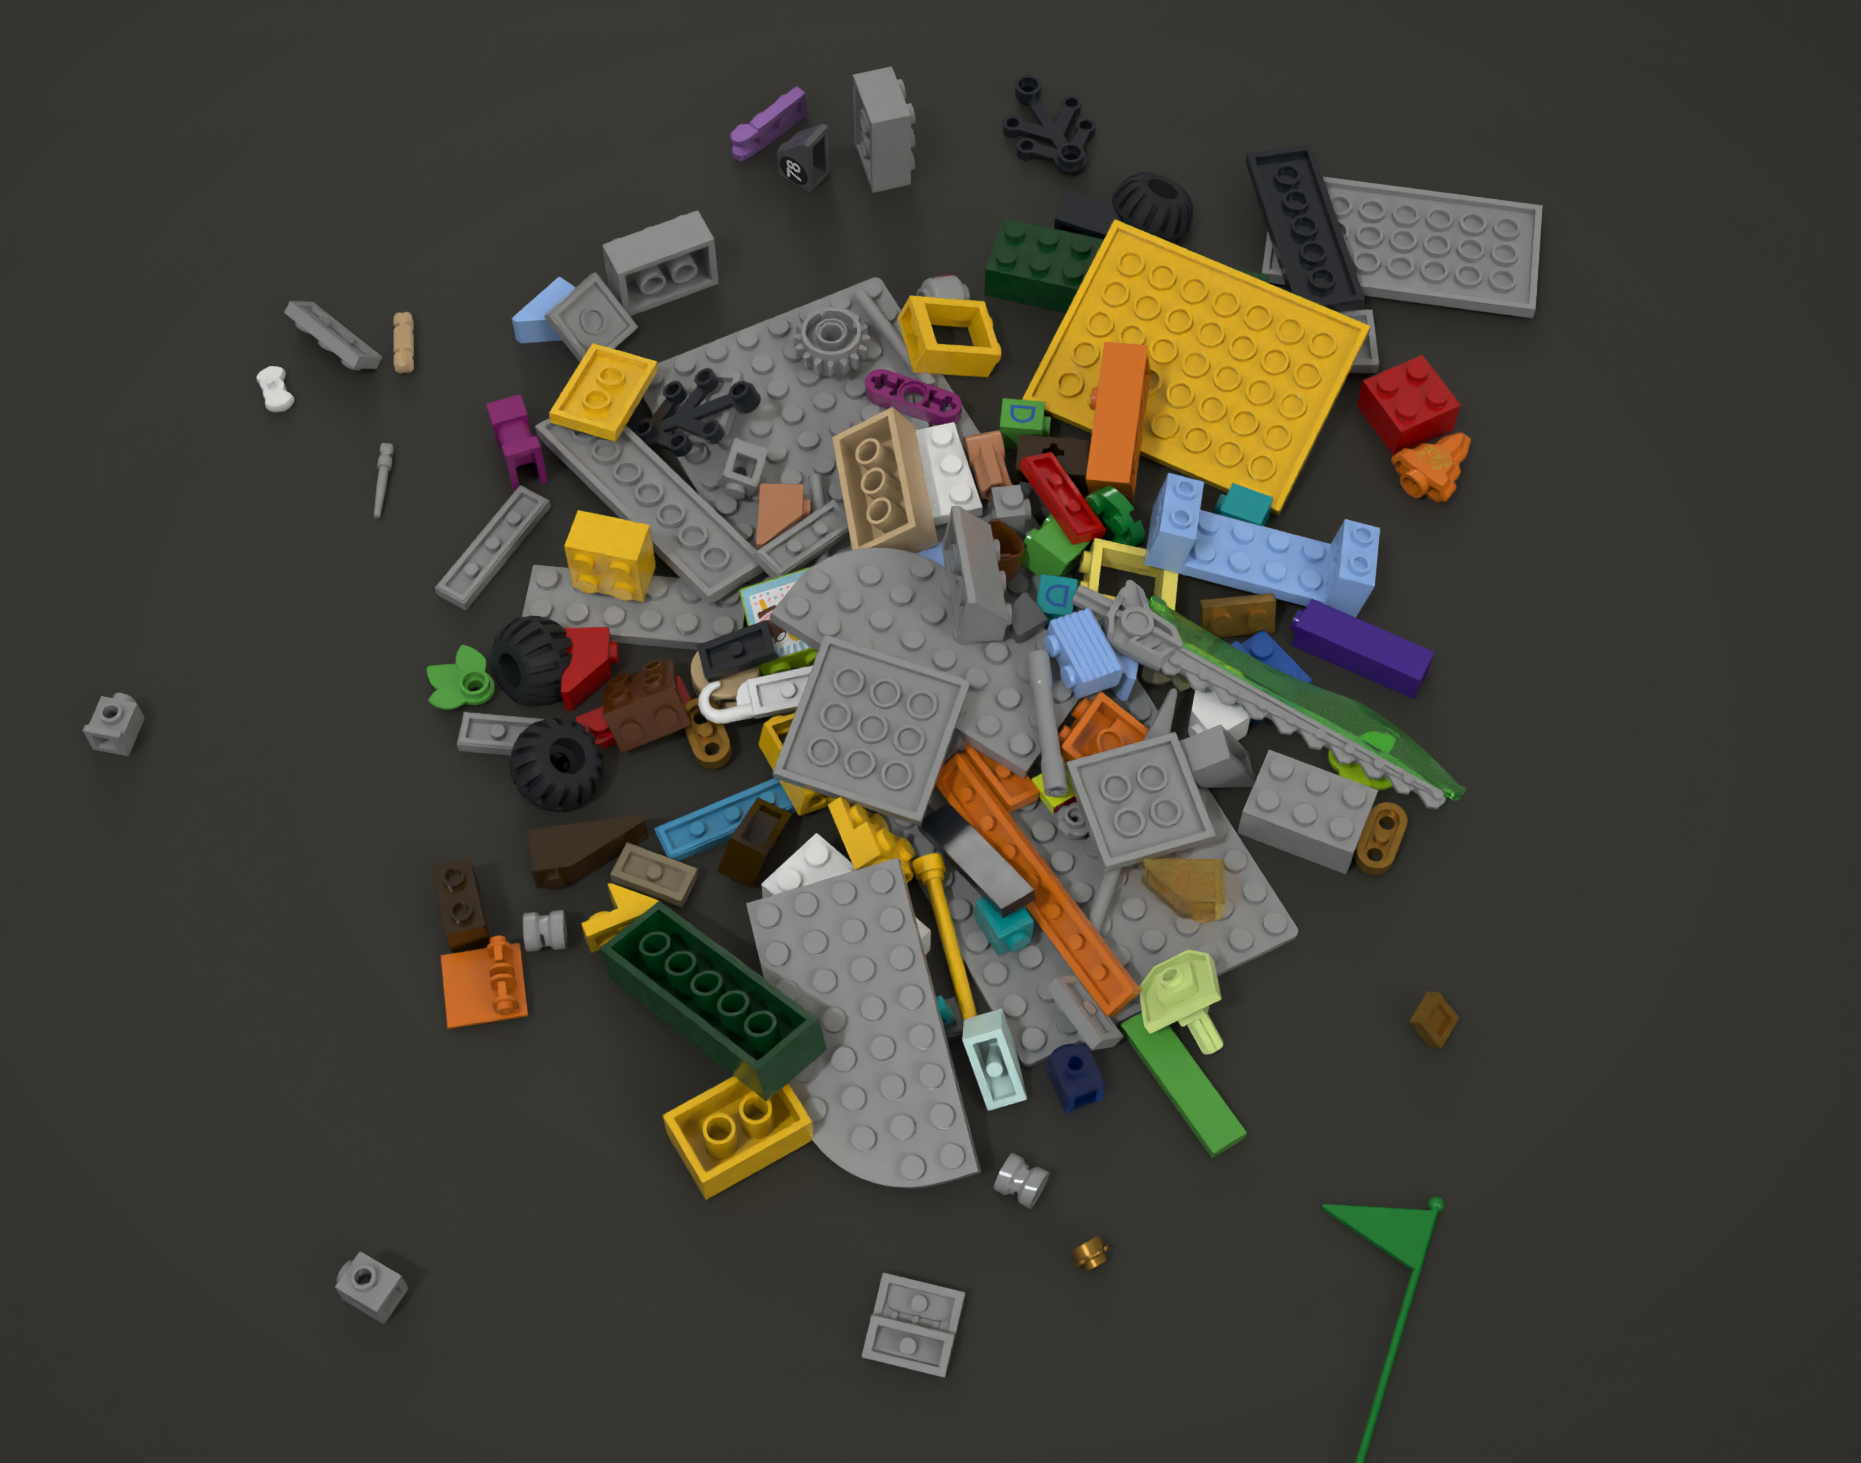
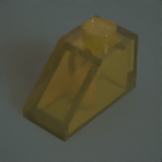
(1187, 886)

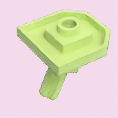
(1182, 993)

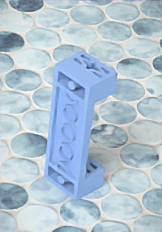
(1260, 557)

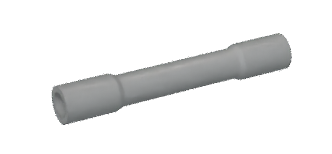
(1052, 762)

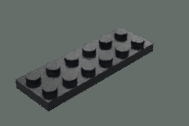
(1304, 227)

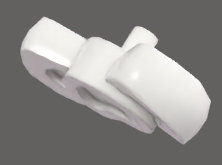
(274, 389)

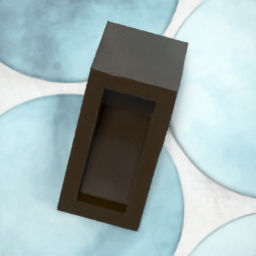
(753, 843)

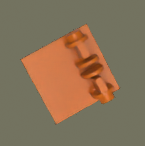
(484, 984)

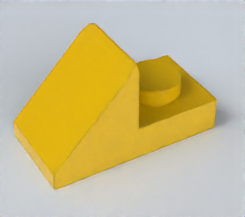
(606, 925)

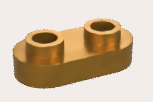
(707, 737)
(1380, 841)

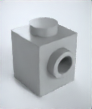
(370, 1287)

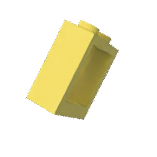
(1127, 559)

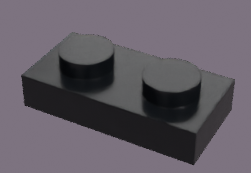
(738, 651)

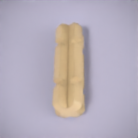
(403, 342)

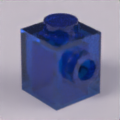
(1075, 1076)

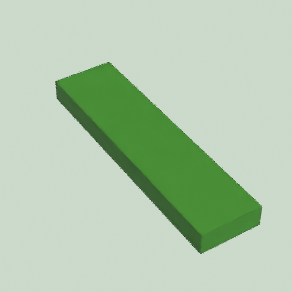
(1185, 1085)

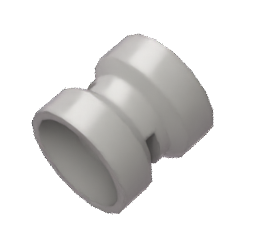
(545, 930)
(1017, 1178)

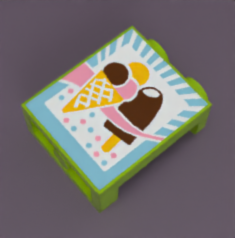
(758, 604)

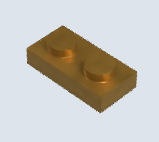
(1238, 615)

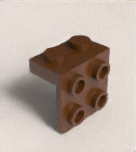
(644, 705)

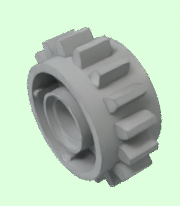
(831, 341)

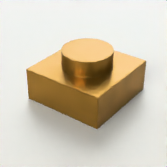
(1434, 1019)

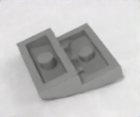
(913, 1325)

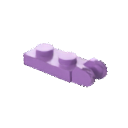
(769, 124)

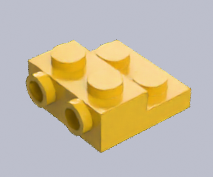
(869, 837)

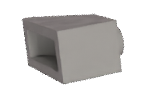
(1218, 759)

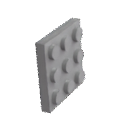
(1139, 801)

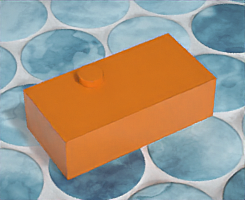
(1118, 418)

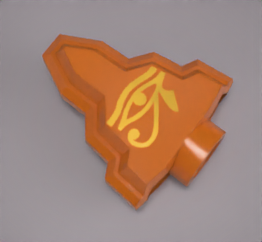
(1432, 467)

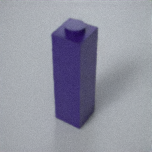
(1361, 648)

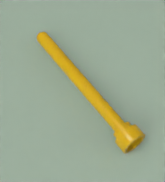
(931, 871)

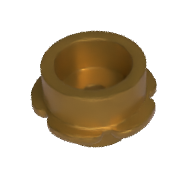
(1090, 1253)

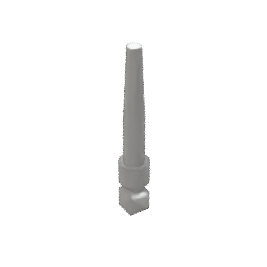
(384, 466)

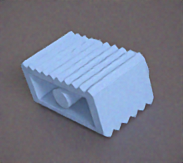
(1082, 653)

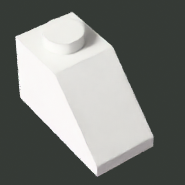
(1210, 712)

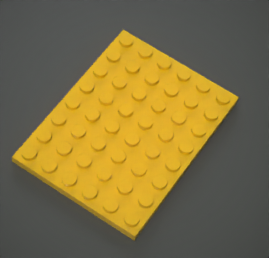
(1233, 362)

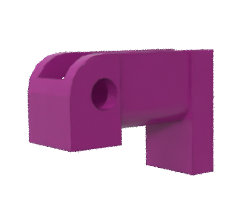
(515, 438)

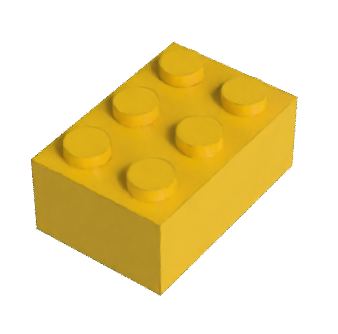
(735, 1133)

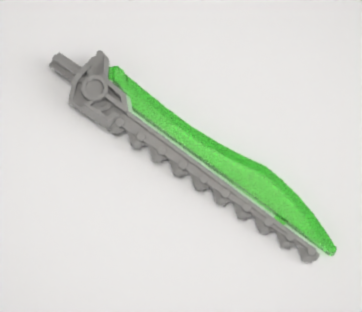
(1169, 642)

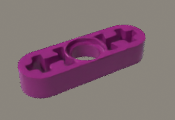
(906, 385)

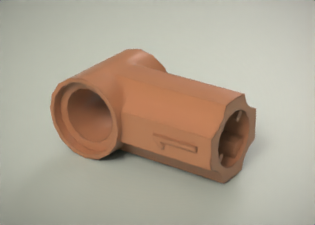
(987, 456)

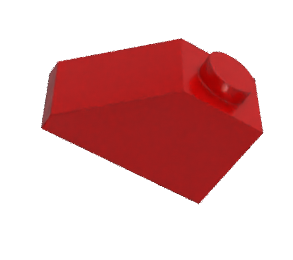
(590, 664)

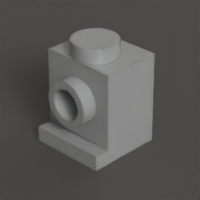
(746, 459)
(1011, 508)
(114, 724)

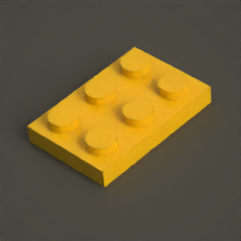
(603, 392)

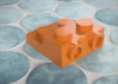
(1098, 728)

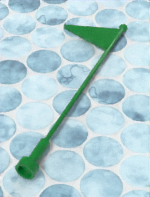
(1405, 1237)

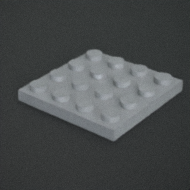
(872, 729)

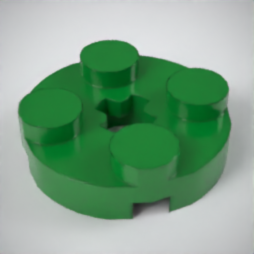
(1114, 514)

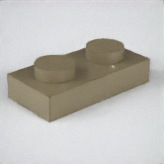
(654, 875)

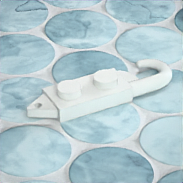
(758, 697)

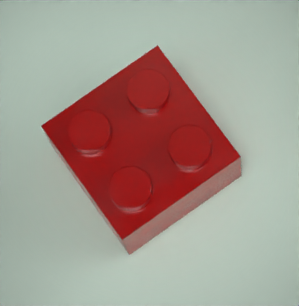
(1408, 405)

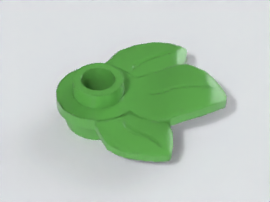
(455, 681)

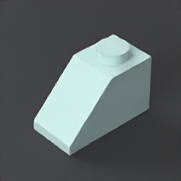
(994, 1059)

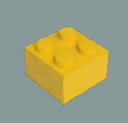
(610, 556)

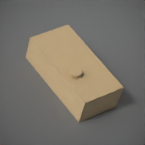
(884, 484)

